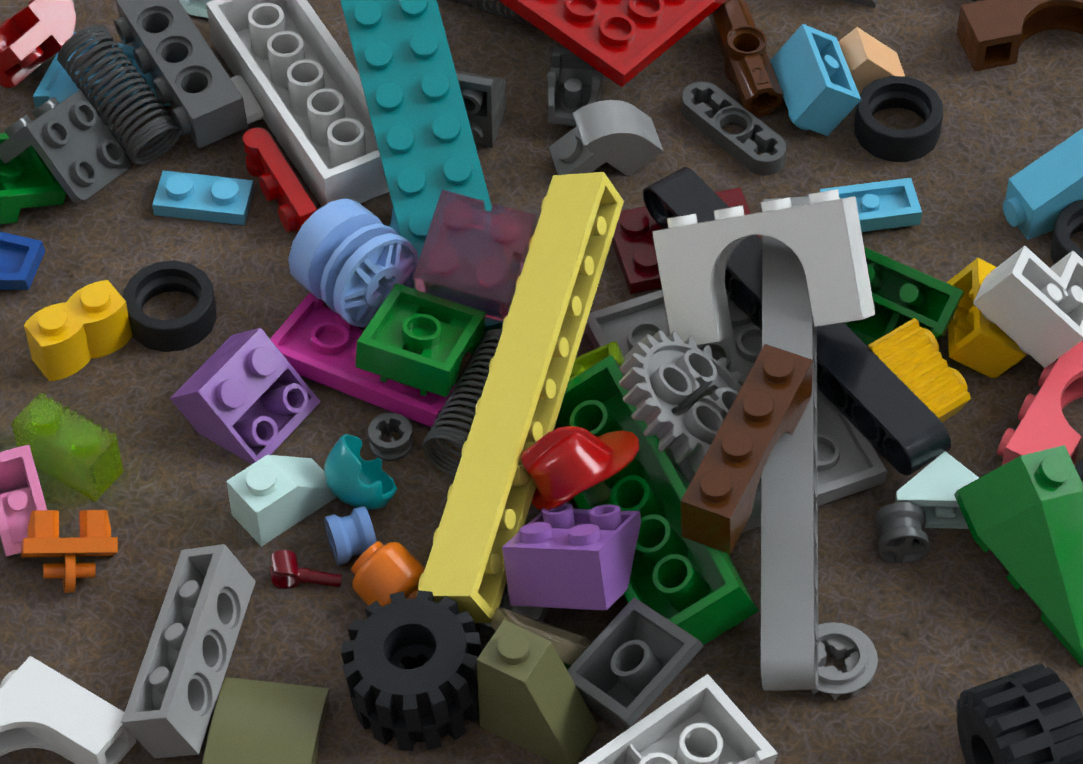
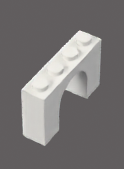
(821, 234)
(59, 715)

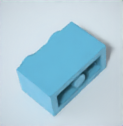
(815, 80)

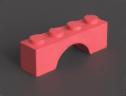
(1042, 415)

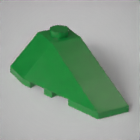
(1034, 527)

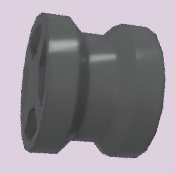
(901, 532)

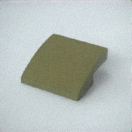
(266, 723)

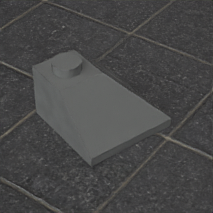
(631, 663)

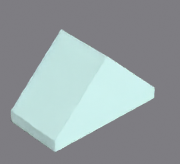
(935, 491)

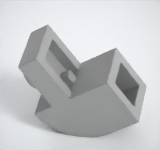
(607, 133)

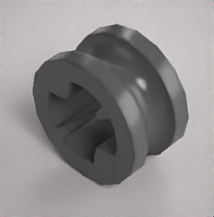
(385, 424)

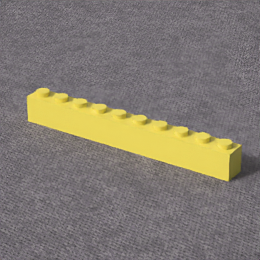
(522, 392)

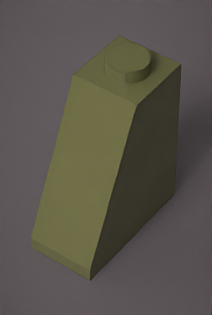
(531, 696)

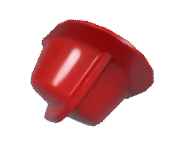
(573, 461)

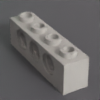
(189, 652)

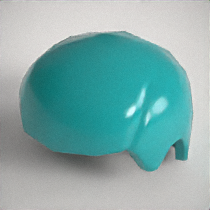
(356, 479)

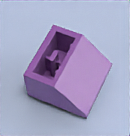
(246, 396)
(572, 557)

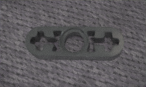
(729, 111)

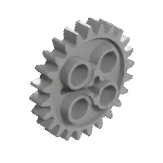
(668, 377)

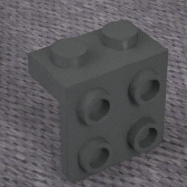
(71, 144)

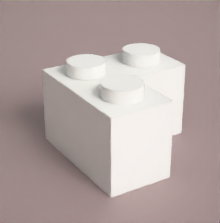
(1036, 303)

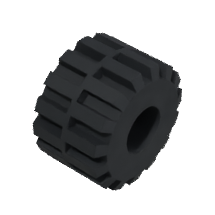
(422, 658)
(1021, 720)

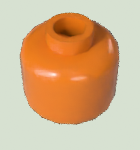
(386, 571)

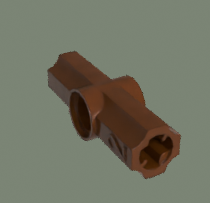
(746, 57)

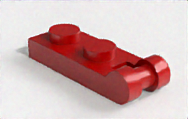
(277, 179)

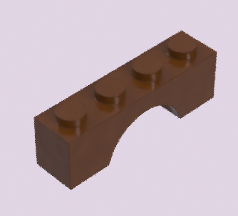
(997, 28)
(729, 474)

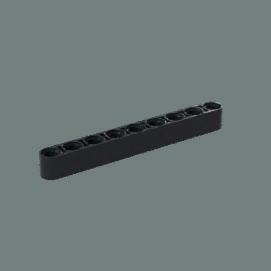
(846, 367)

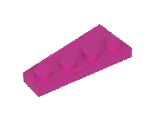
(324, 351)

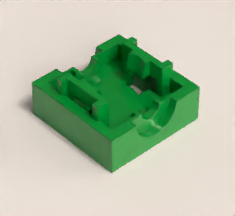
(423, 326)

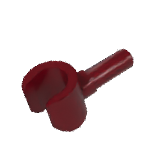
(286, 574)

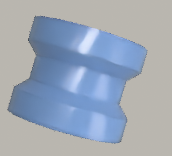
(349, 534)

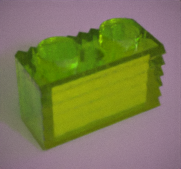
(69, 446)

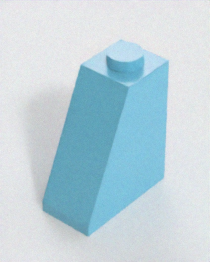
(1046, 188)

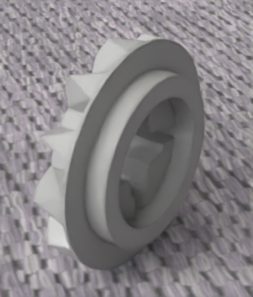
(859, 662)

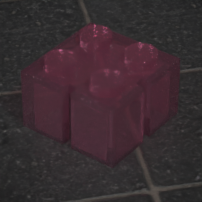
(472, 253)

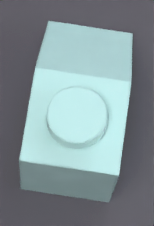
(277, 495)

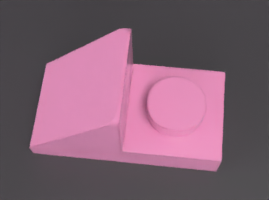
(18, 496)

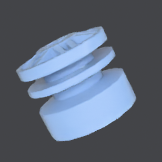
(350, 260)

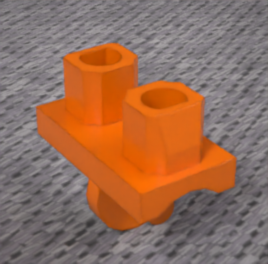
(93, 541)

